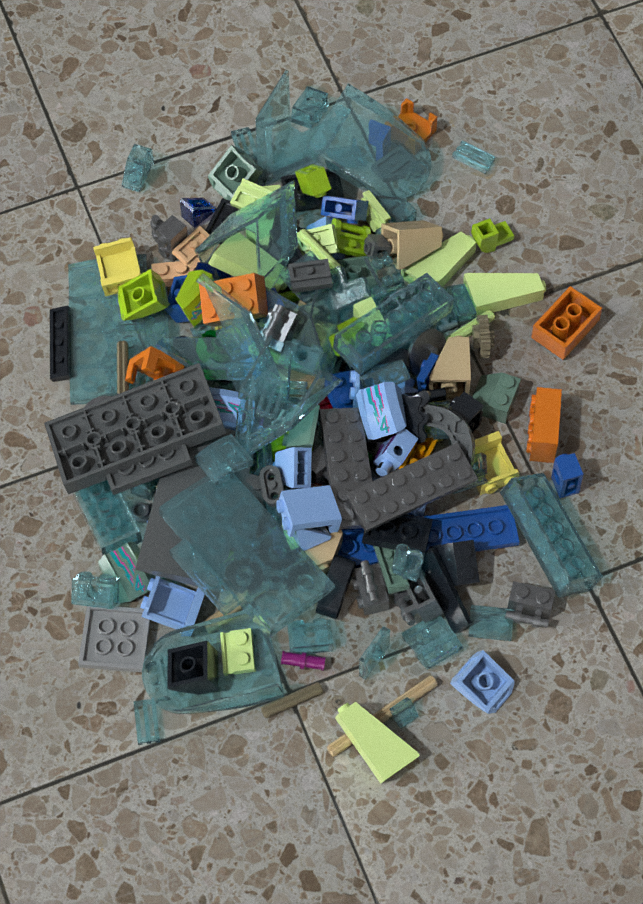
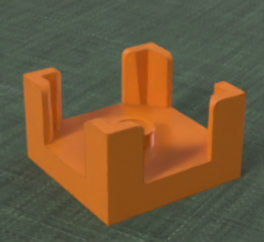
(420, 125)
(153, 364)

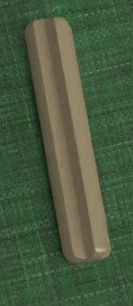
(122, 366)
(292, 700)

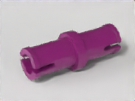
(303, 660)

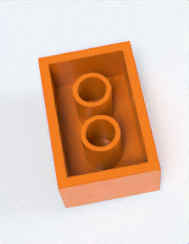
(246, 289)
(566, 323)
(544, 424)

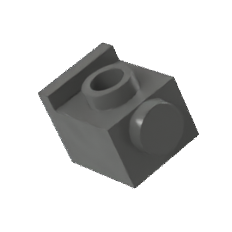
(375, 243)

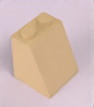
(411, 240)
(452, 368)

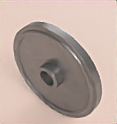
(422, 346)

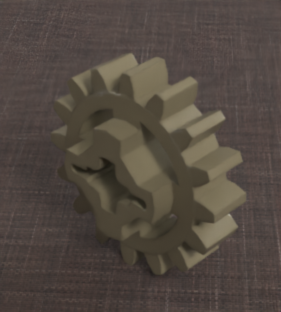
(483, 336)

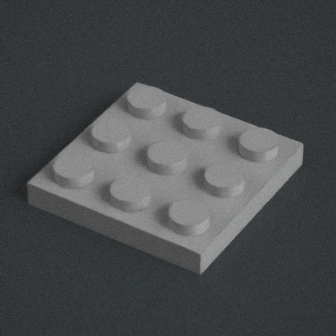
(114, 639)

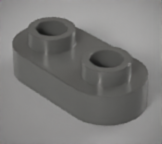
(272, 487)

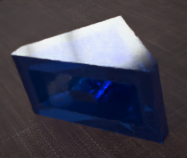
(195, 210)

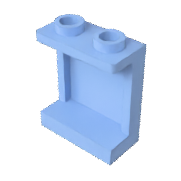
(308, 509)
(171, 604)

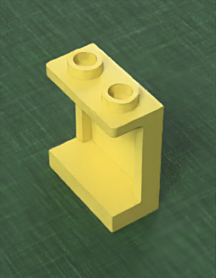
(116, 264)
(498, 463)

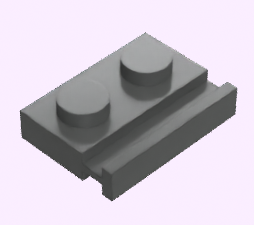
(310, 275)

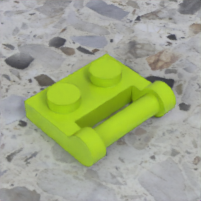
(350, 243)

